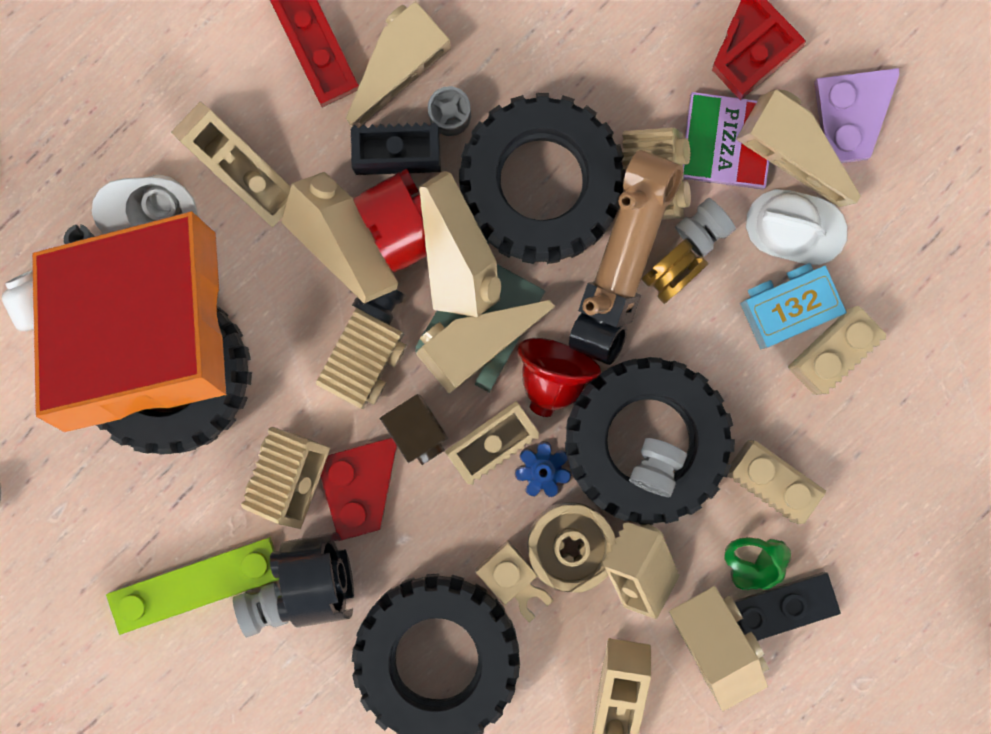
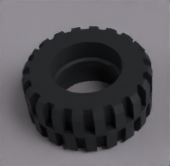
(554, 122)
(197, 422)
(706, 426)
(426, 599)

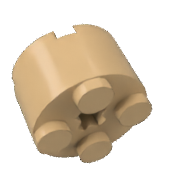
(564, 571)

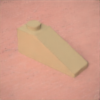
(401, 55)
(796, 144)
(234, 162)
(334, 231)
(458, 255)
(471, 342)
(622, 687)

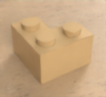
(725, 656)

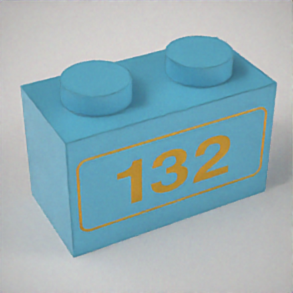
(792, 306)

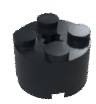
(313, 580)

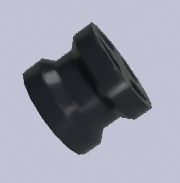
(382, 306)

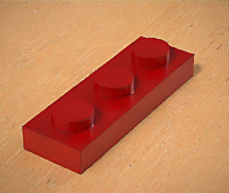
(316, 49)

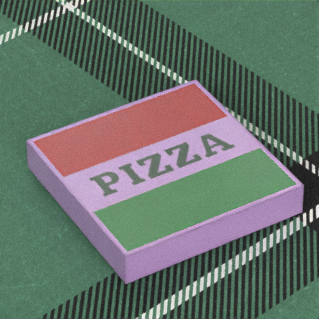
(714, 151)

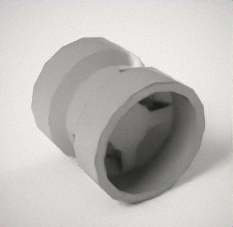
(450, 103)
(705, 227)
(656, 471)
(257, 610)

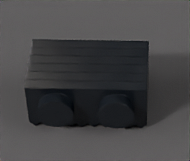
(395, 149)

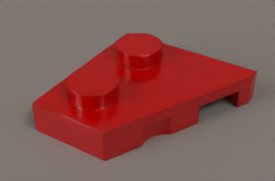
(755, 46)
(358, 487)

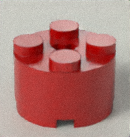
(395, 220)

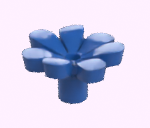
(543, 460)

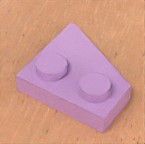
(854, 110)

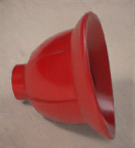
(553, 374)

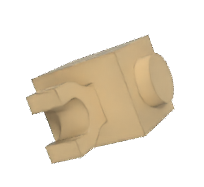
(511, 576)

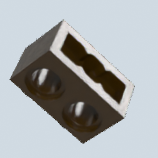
(415, 430)

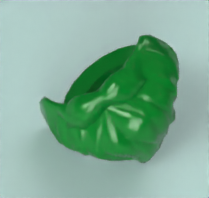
(768, 568)

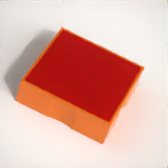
(127, 323)

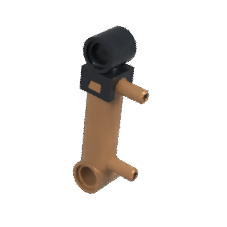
(612, 297)

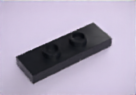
(788, 606)

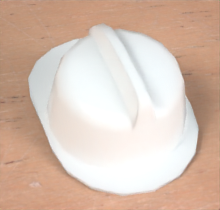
(139, 201)
(796, 227)

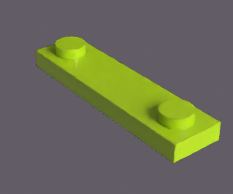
(192, 586)

